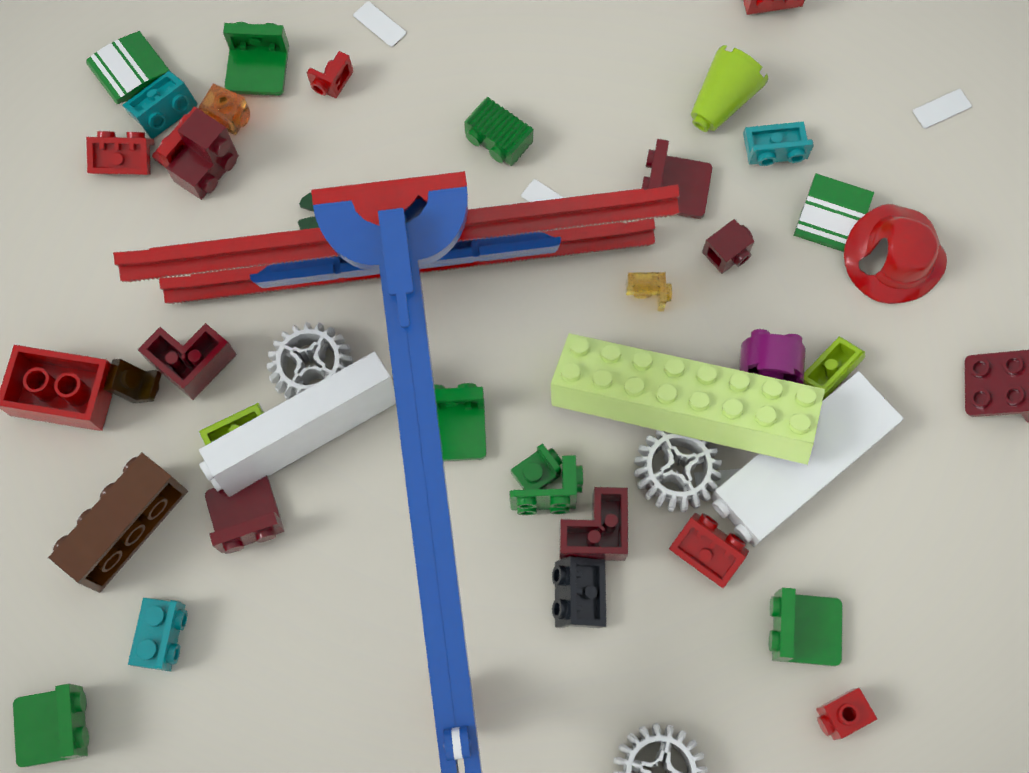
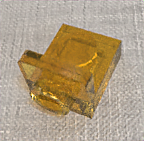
(646, 284)

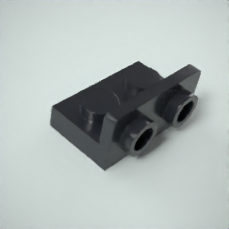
(579, 593)

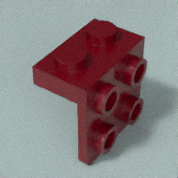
(690, 175)
(997, 384)
(243, 517)

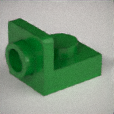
(538, 469)

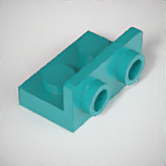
(161, 104)
(158, 634)

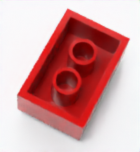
(56, 388)

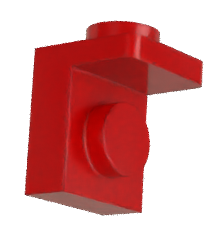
(334, 77)

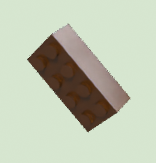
(117, 523)

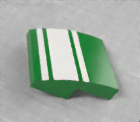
(126, 66)
(831, 211)

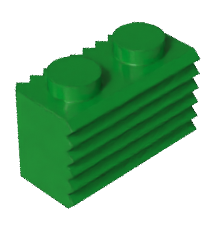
(498, 132)

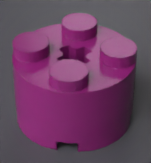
(773, 355)

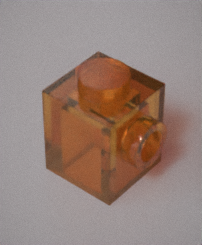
(226, 108)

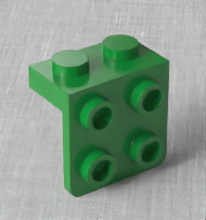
(256, 58)
(461, 421)
(556, 500)
(805, 628)
(50, 726)

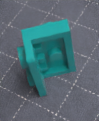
(777, 143)

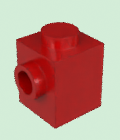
(845, 714)

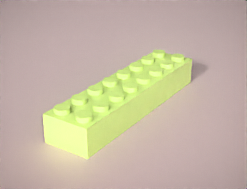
(687, 398)

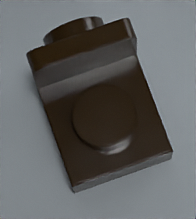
(132, 382)

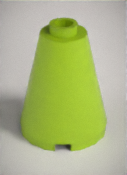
(727, 87)

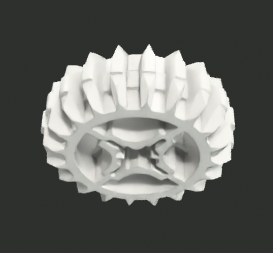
(290, 348)
(654, 481)
(666, 742)

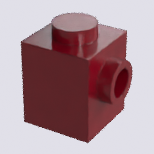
(729, 246)

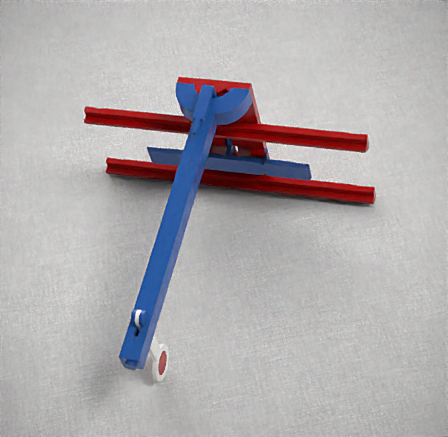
(394, 235)

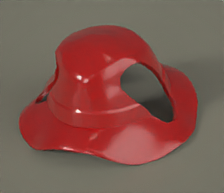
(913, 258)

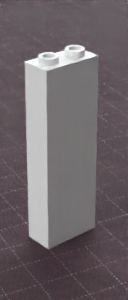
(298, 425)
(774, 488)

